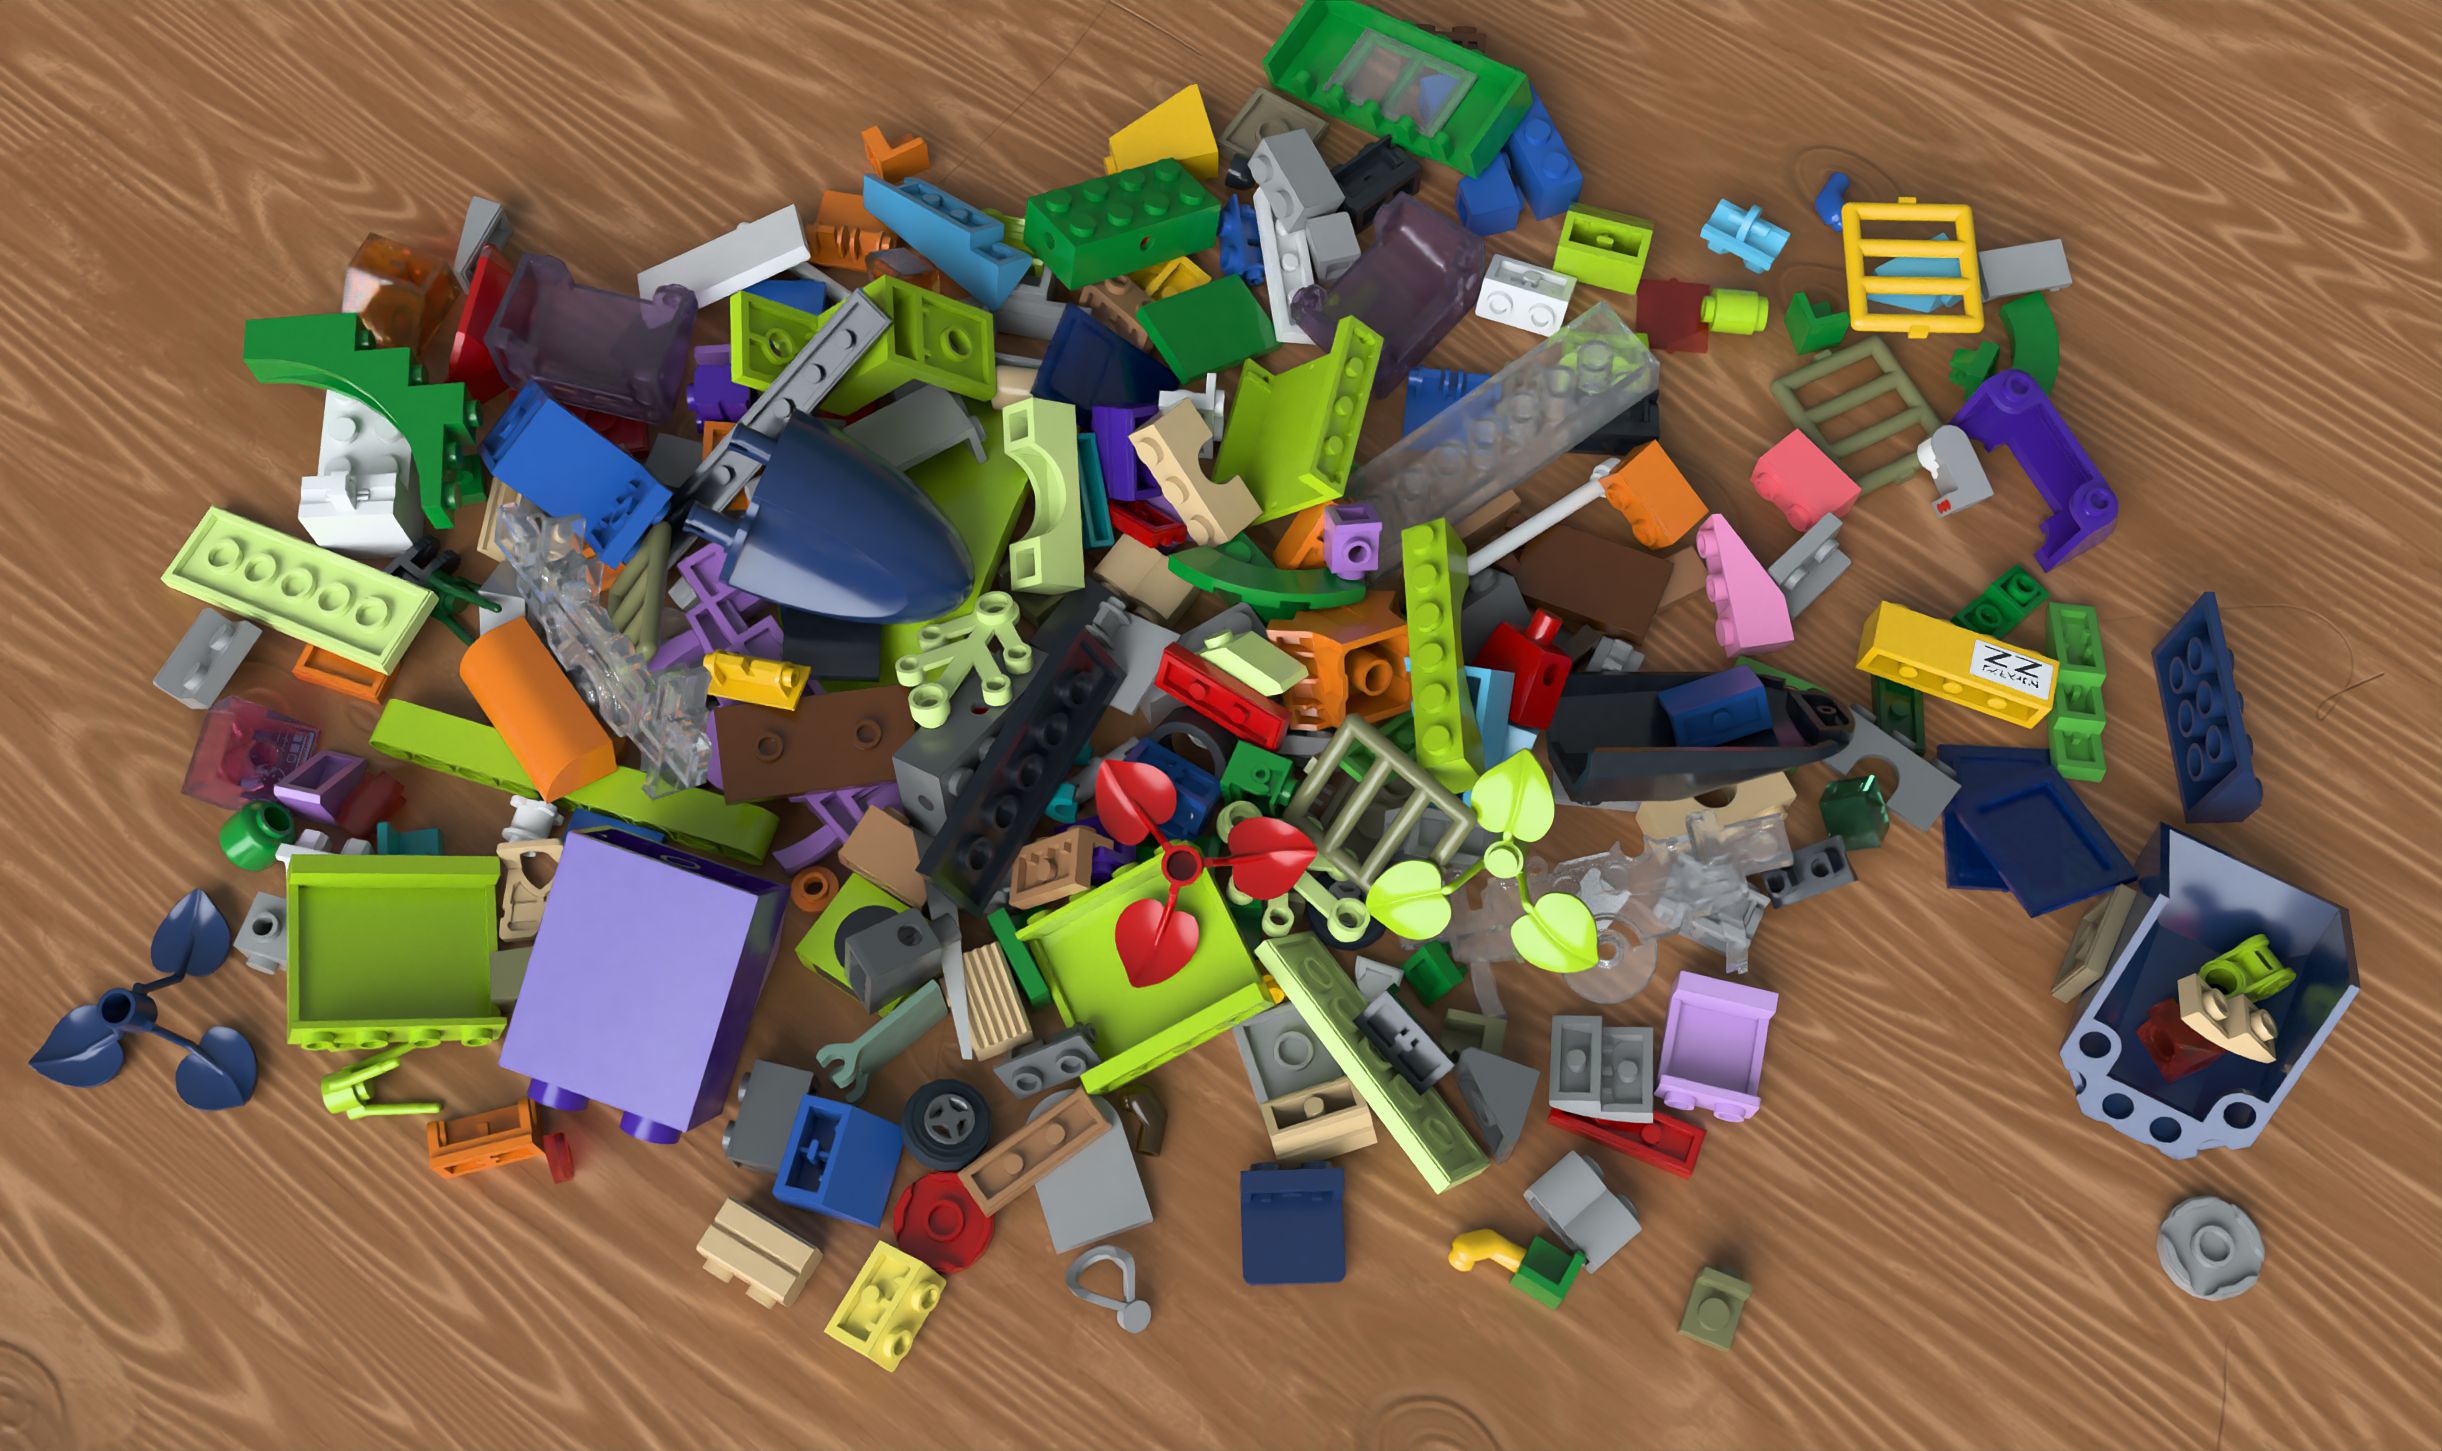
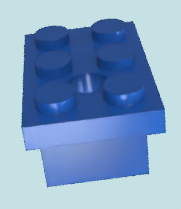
(575, 470)

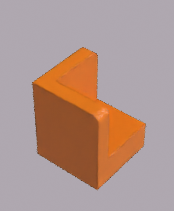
(895, 158)

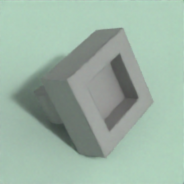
(1615, 656)

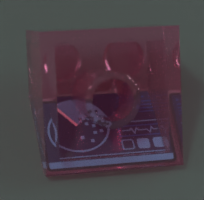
(246, 753)

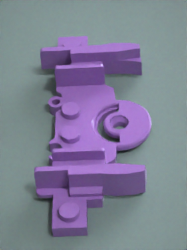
(722, 625)

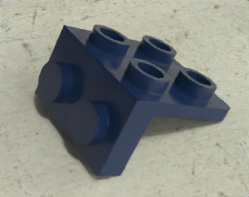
(1292, 1224)

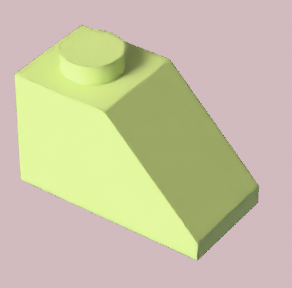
(1253, 661)

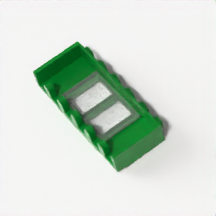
(1400, 82)

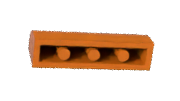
(537, 710)

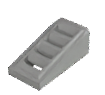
(483, 224)

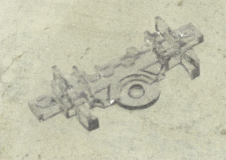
(656, 709)
(1649, 893)

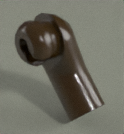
(1151, 1114)

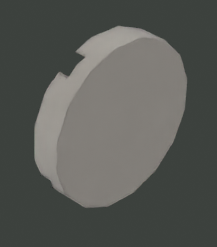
(2210, 1248)

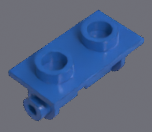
(1236, 230)

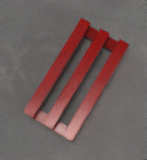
(1145, 523)

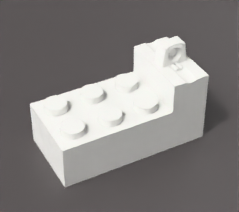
(365, 486)

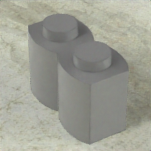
(1583, 1210)

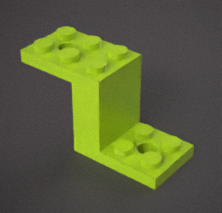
(911, 348)

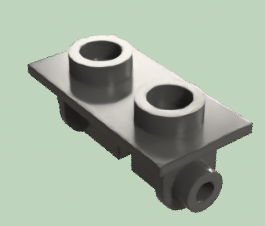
(1047, 1065)

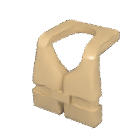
(522, 900)

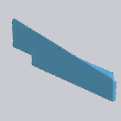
(950, 235)

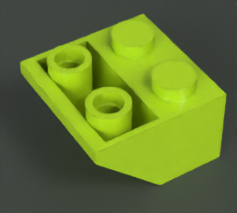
(1603, 247)

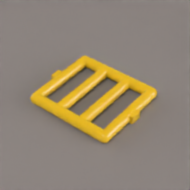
(1963, 248)

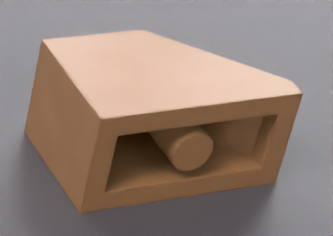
(886, 855)

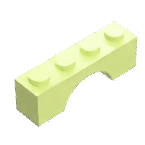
(1044, 443)

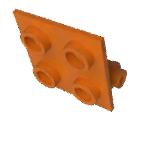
(846, 233)

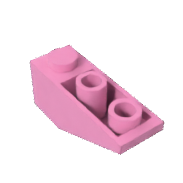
(1747, 600)

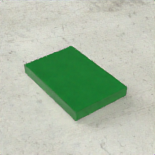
(1209, 328)

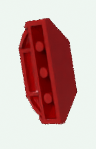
(470, 358)

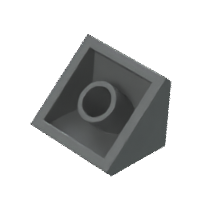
(1497, 1097)

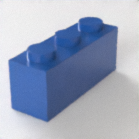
(1542, 163)

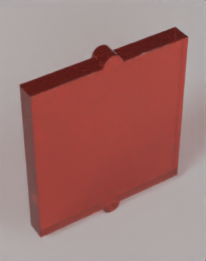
(1672, 315)

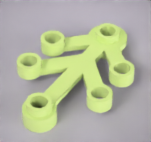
(993, 615)
(1334, 910)

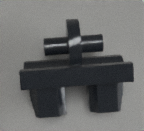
(1813, 872)

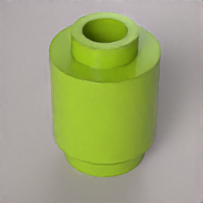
(1734, 311)

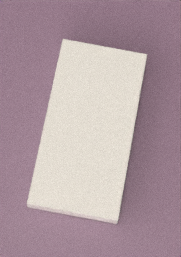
(734, 259)

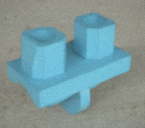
(1744, 235)

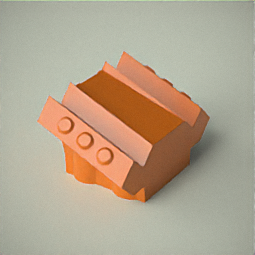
(1351, 662)

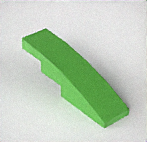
(2078, 704)

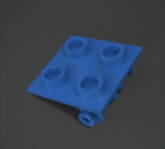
(1434, 391)

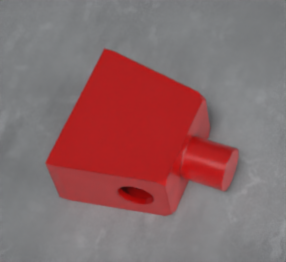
(1537, 666)

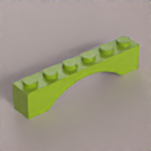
(1442, 707)

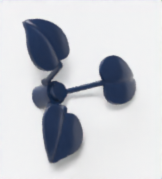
(85, 1042)

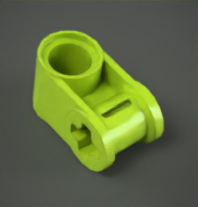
(2248, 971)

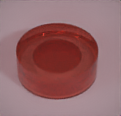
(559, 1156)

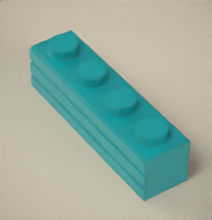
(1094, 509)

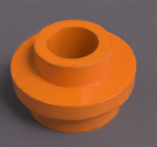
(814, 903)

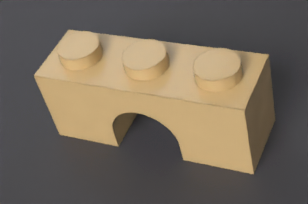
(1170, 450)
(1744, 802)

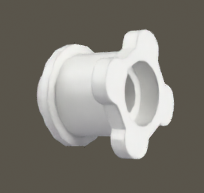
(531, 821)

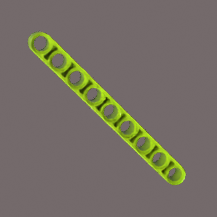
(482, 756)

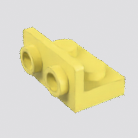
(886, 1306)

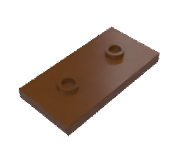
(819, 748)

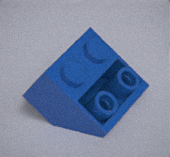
(839, 1162)

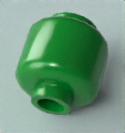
(255, 834)

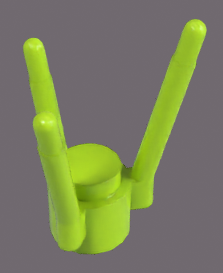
(354, 1084)

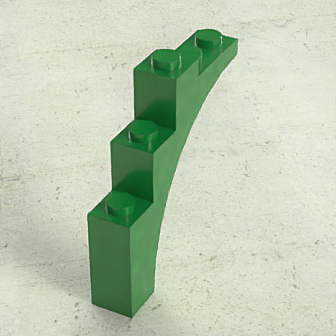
(343, 357)

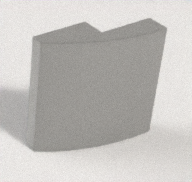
(1601, 1069)

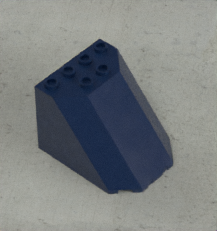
(2187, 912)

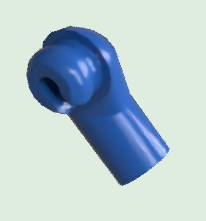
(1830, 200)

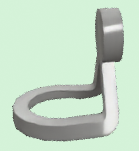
(1132, 1312)

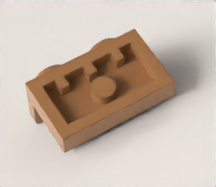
(1115, 306)
(1055, 866)

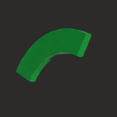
(2032, 338)
(1264, 585)

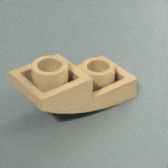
(2228, 1023)

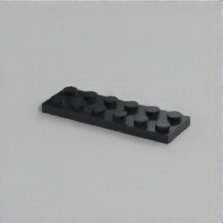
(1022, 771)

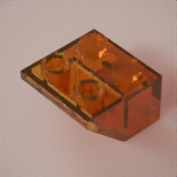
(399, 292)

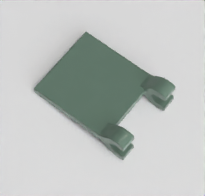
(883, 1041)

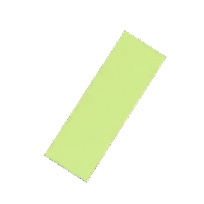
(301, 589)
(1329, 1004)

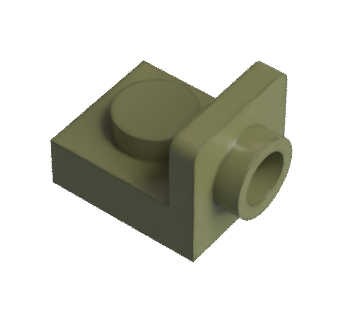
(1714, 1306)

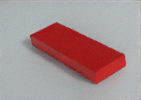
(1222, 698)
(1663, 1144)

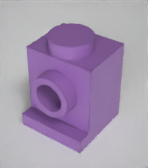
(1344, 530)

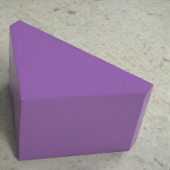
(321, 786)

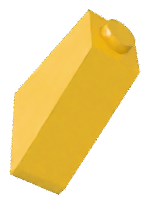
(1172, 129)

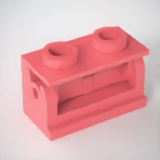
(1803, 482)

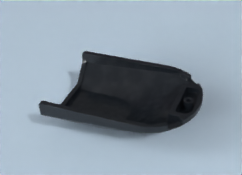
(1619, 744)

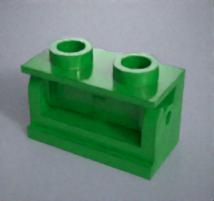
(1259, 779)

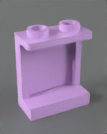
(1713, 1046)

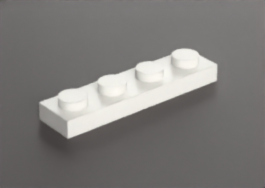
(1285, 266)

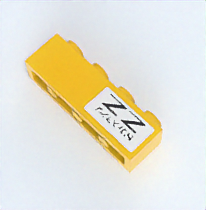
(1957, 664)

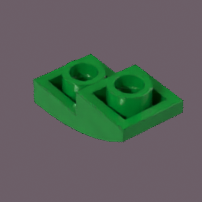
(2003, 604)

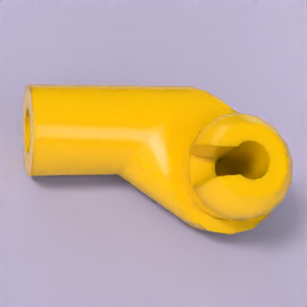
(1482, 1245)

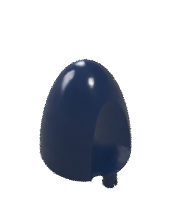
(838, 531)

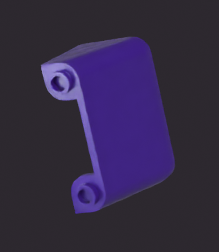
(2017, 413)

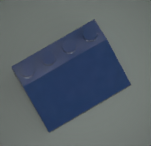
(2206, 719)

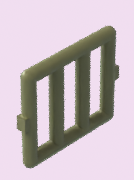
(1894, 378)
(639, 592)
(1389, 758)

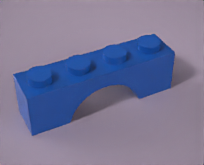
(1491, 201)

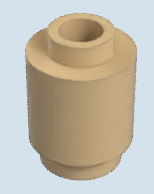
(1013, 385)

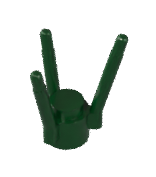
(454, 597)

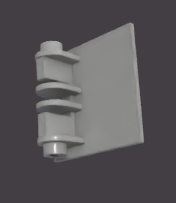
(1134, 646)

